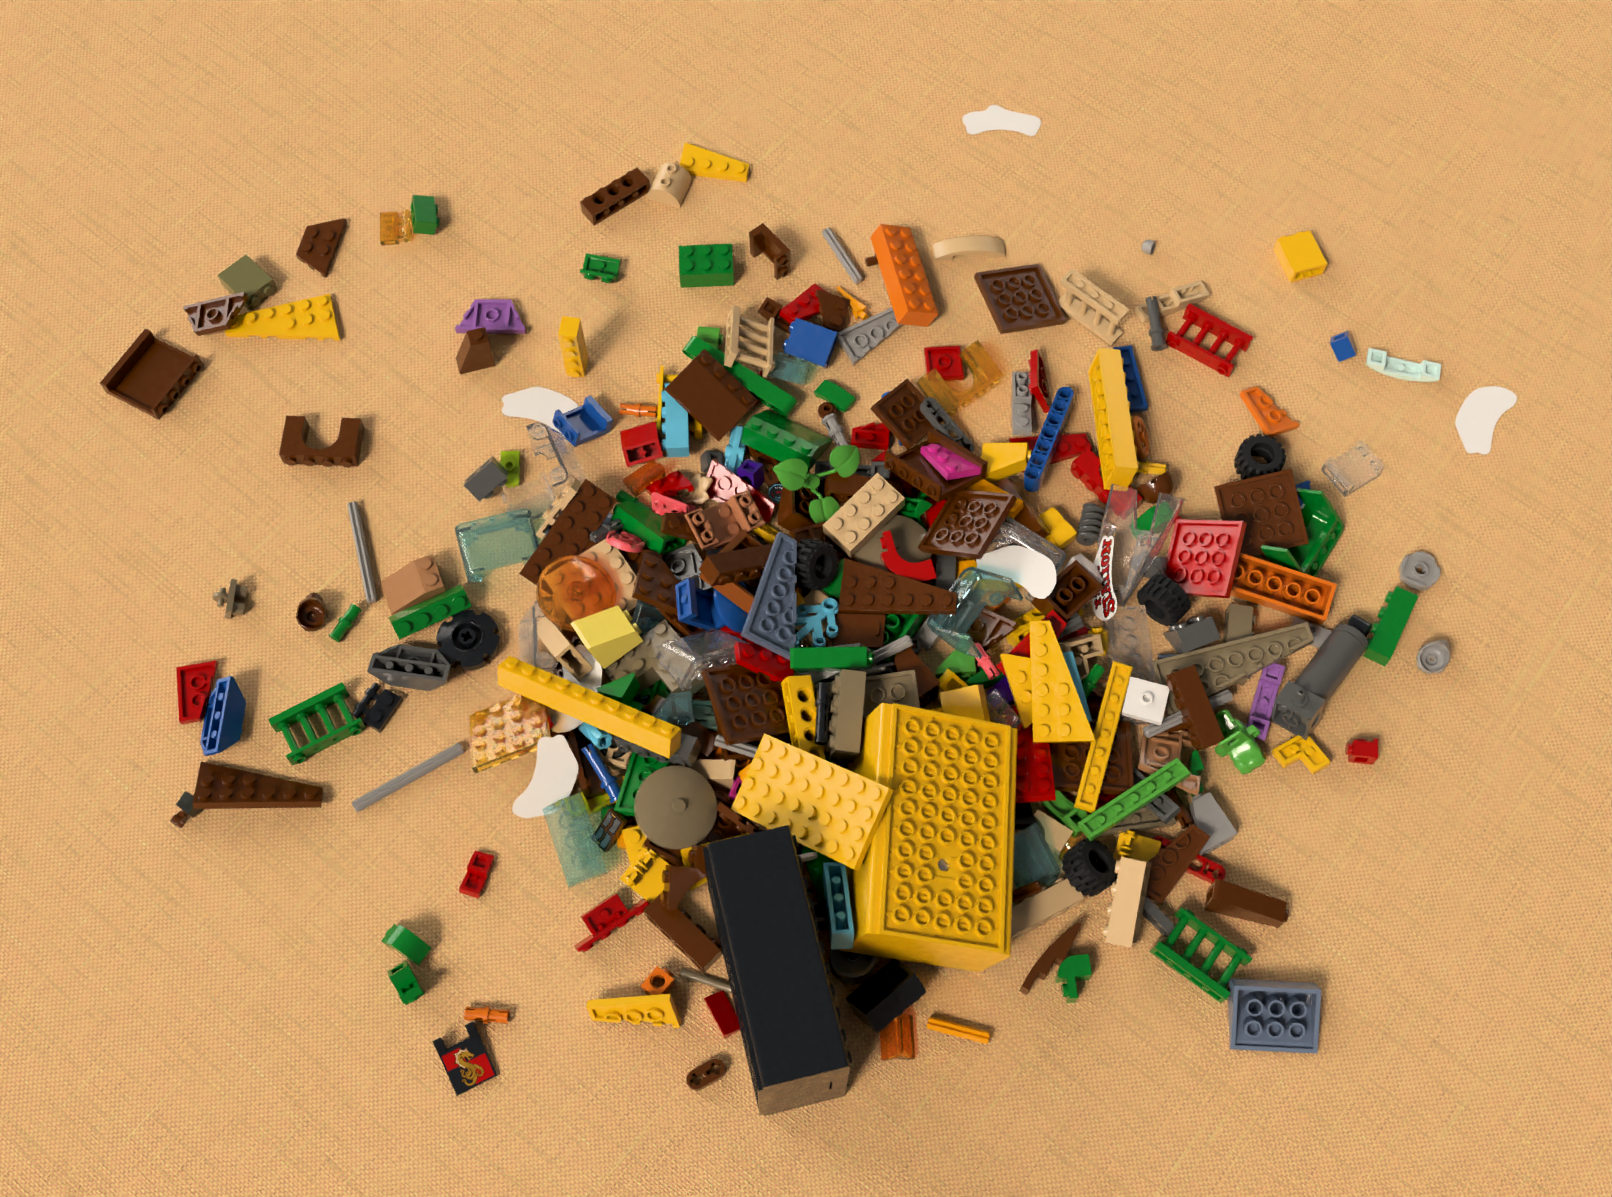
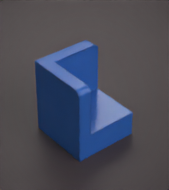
(1343, 346)

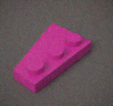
(948, 463)

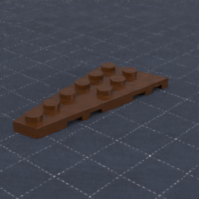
(881, 592)
(233, 788)

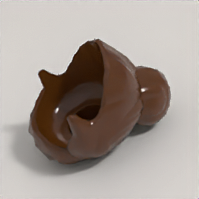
(311, 605)

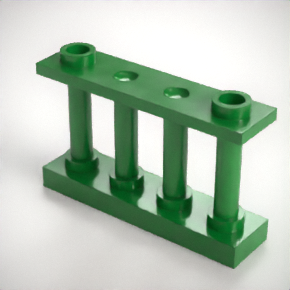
(301, 713)
(1183, 965)

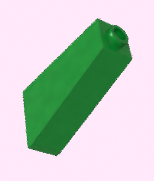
(646, 526)
(830, 659)

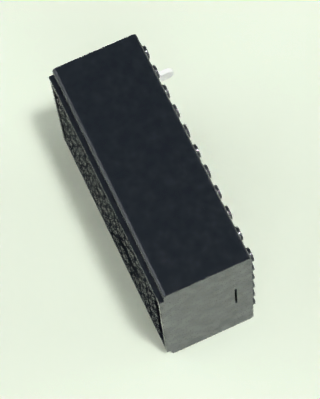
(777, 970)

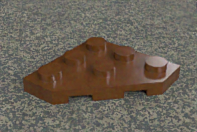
(655, 584)

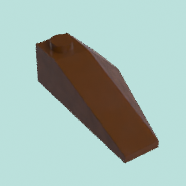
(794, 508)

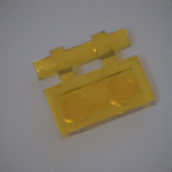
(390, 227)

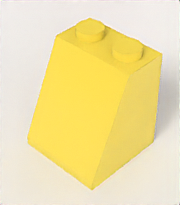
(608, 634)

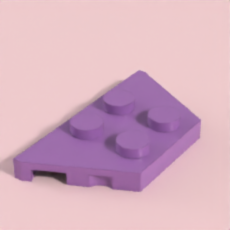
(495, 315)

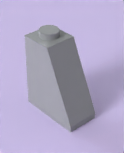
(1212, 820)

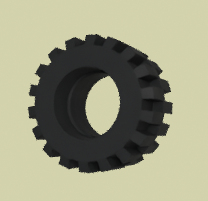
(1263, 447)
(815, 564)
(1163, 600)
(1089, 867)

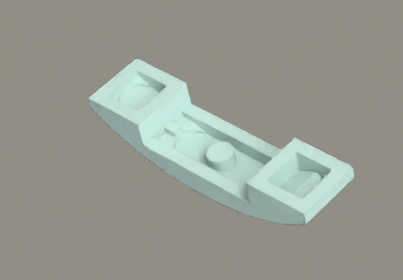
(1402, 369)

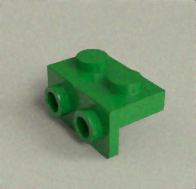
(601, 267)

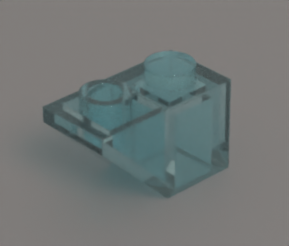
(676, 709)

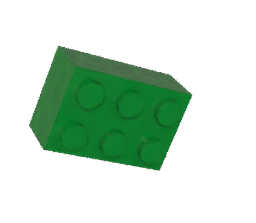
(706, 265)

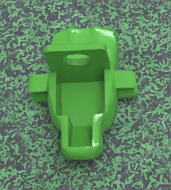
(1239, 743)

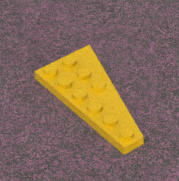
(292, 320)

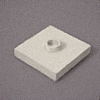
(1145, 701)

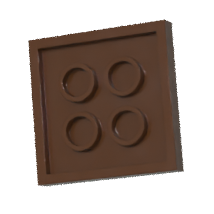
(902, 414)

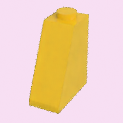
(1005, 459)

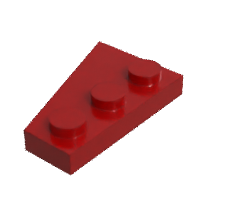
(193, 690)

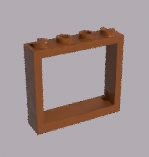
(733, 590)

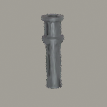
(1156, 331)

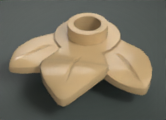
(699, 494)

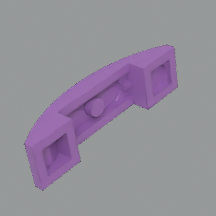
(1264, 698)

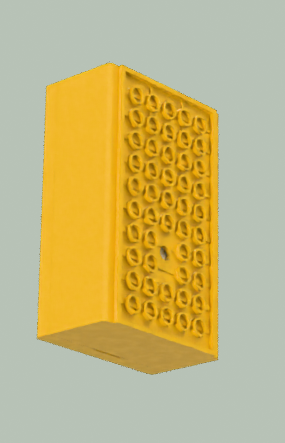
(944, 849)

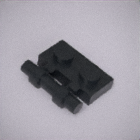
(381, 711)

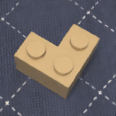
(1083, 647)

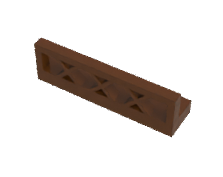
(587, 776)

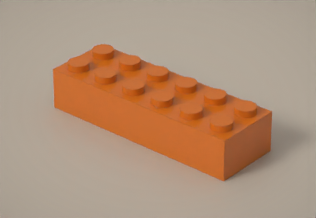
(904, 275)
(1282, 589)

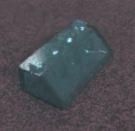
(574, 840)

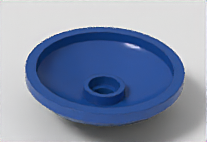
(729, 612)

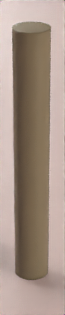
(705, 980)

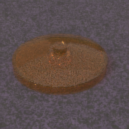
(573, 590)

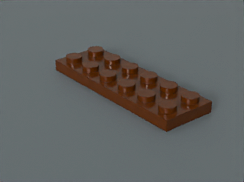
(571, 529)

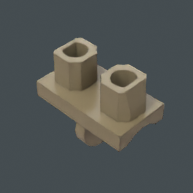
(232, 607)

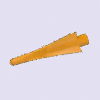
(856, 307)

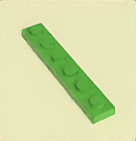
(1133, 799)

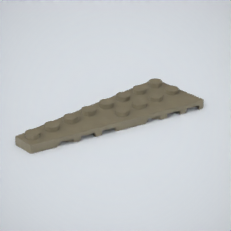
(1234, 660)

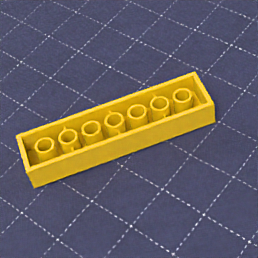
(1112, 418)

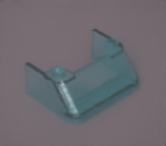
(974, 591)

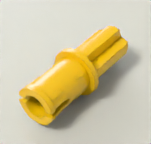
(1151, 468)

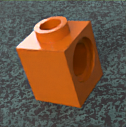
(658, 973)

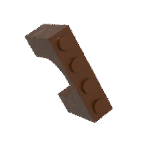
(343, 452)

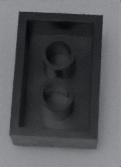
(886, 995)

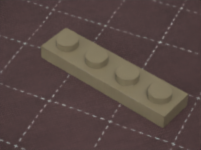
(1140, 820)

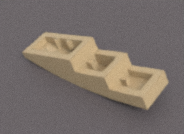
(1175, 300)

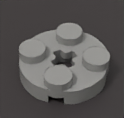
(1412, 578)

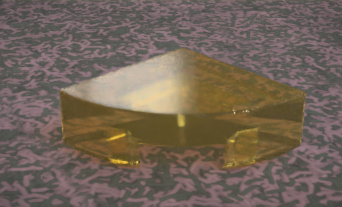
(1070, 843)

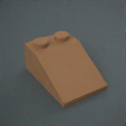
(412, 584)

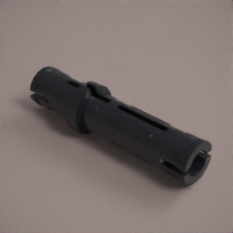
(822, 707)

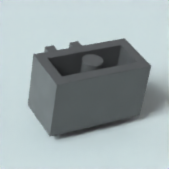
(486, 479)

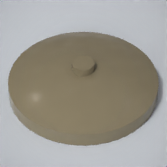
(906, 536)
(675, 807)

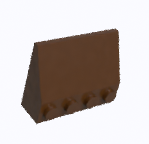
(711, 395)

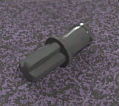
(602, 532)

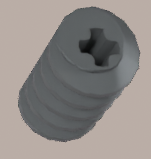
(1090, 524)

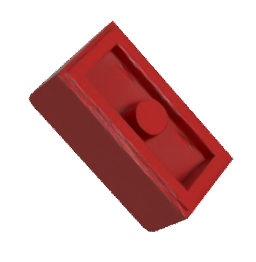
(722, 1013)

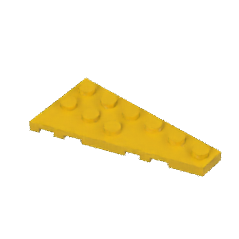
(1055, 702)

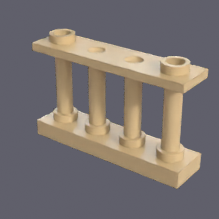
(1097, 299)
(733, 341)

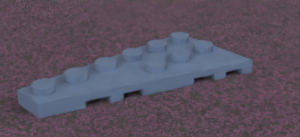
(774, 605)

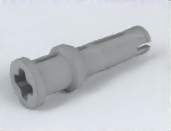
(835, 430)

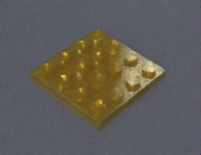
(506, 731)

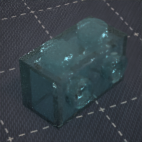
(790, 369)

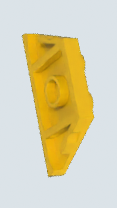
(1019, 679)

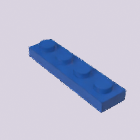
(1133, 382)

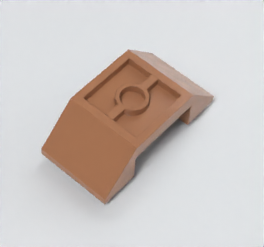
(724, 521)

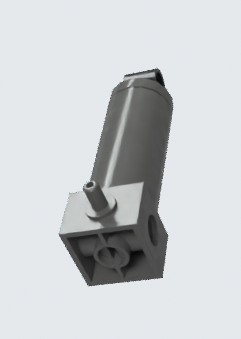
(1302, 702)

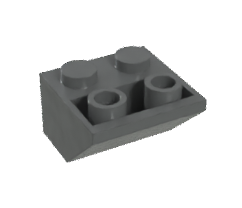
(1192, 634)

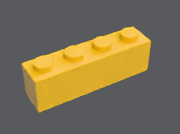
(573, 346)

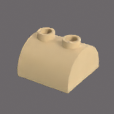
(670, 185)

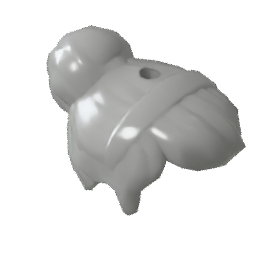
(1441, 655)

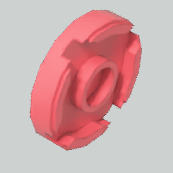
(625, 541)

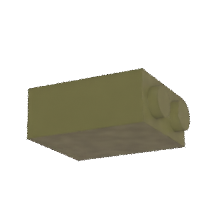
(248, 278)

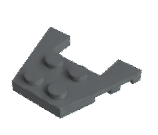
(685, 564)

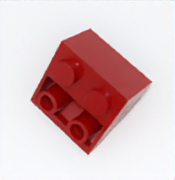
(642, 444)

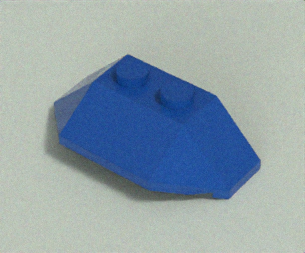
(223, 717)

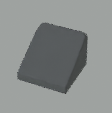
(706, 458)

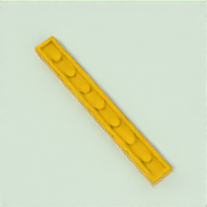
(1104, 735)

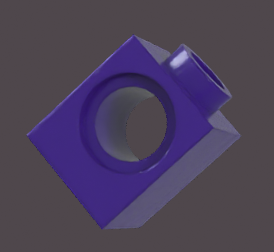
(751, 472)

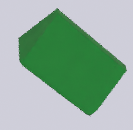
(914, 507)

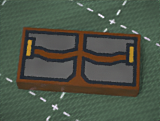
(609, 829)

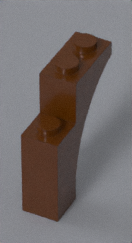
(680, 879)

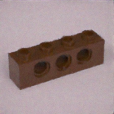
(615, 196)

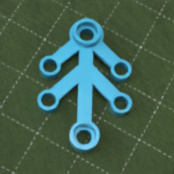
(814, 622)

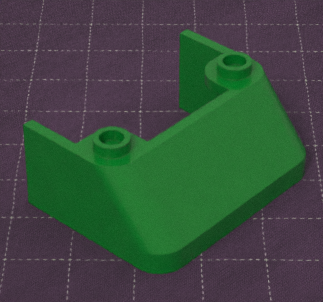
(1322, 530)

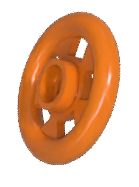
(1141, 437)

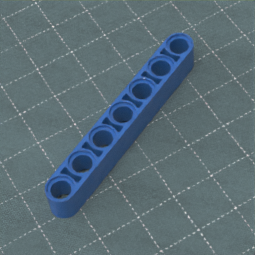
(1048, 439)

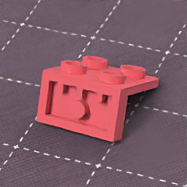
(663, 504)

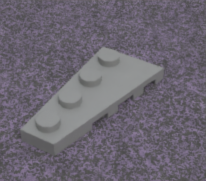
(867, 334)

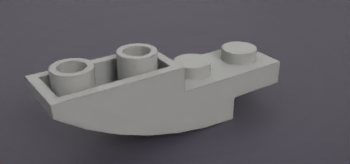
(1021, 404)

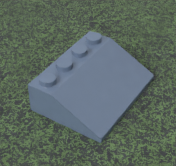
(1274, 1015)

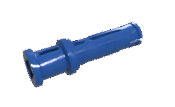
(608, 781)

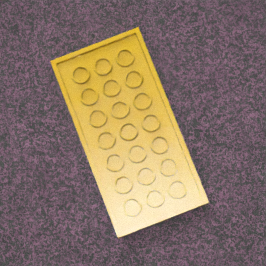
(819, 801)

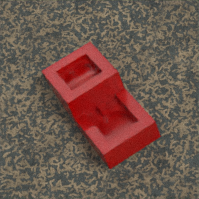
(477, 874)

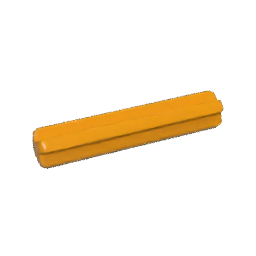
(958, 1030)

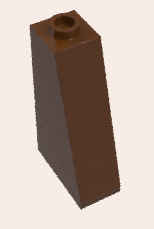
(1028, 515)
(1245, 904)

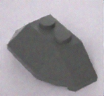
(410, 667)

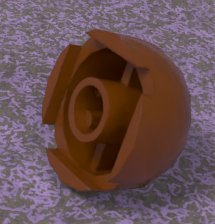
(1150, 491)

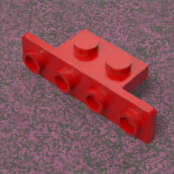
(606, 917)

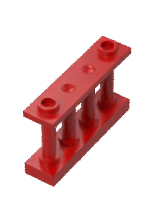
(1215, 326)

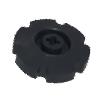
(468, 640)

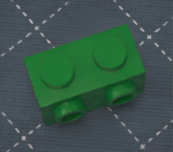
(424, 214)

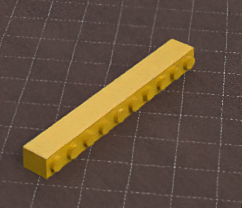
(589, 707)

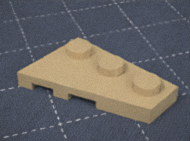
(559, 503)

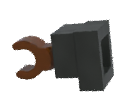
(186, 805)

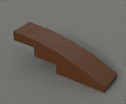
(1054, 954)

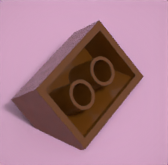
(1072, 591)

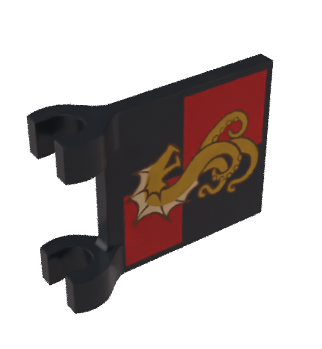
(466, 1062)

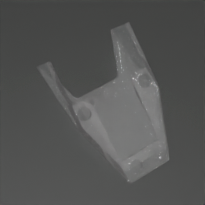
(1134, 548)

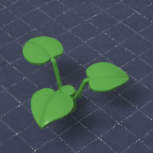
(794, 475)

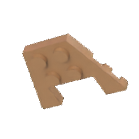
(1163, 749)

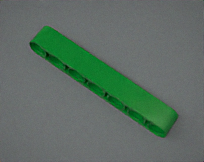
(759, 387)

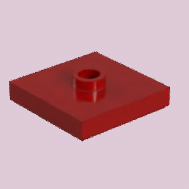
(945, 361)

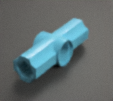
(735, 451)
(599, 737)

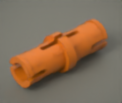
(638, 410)
(487, 1015)

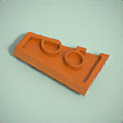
(1267, 415)

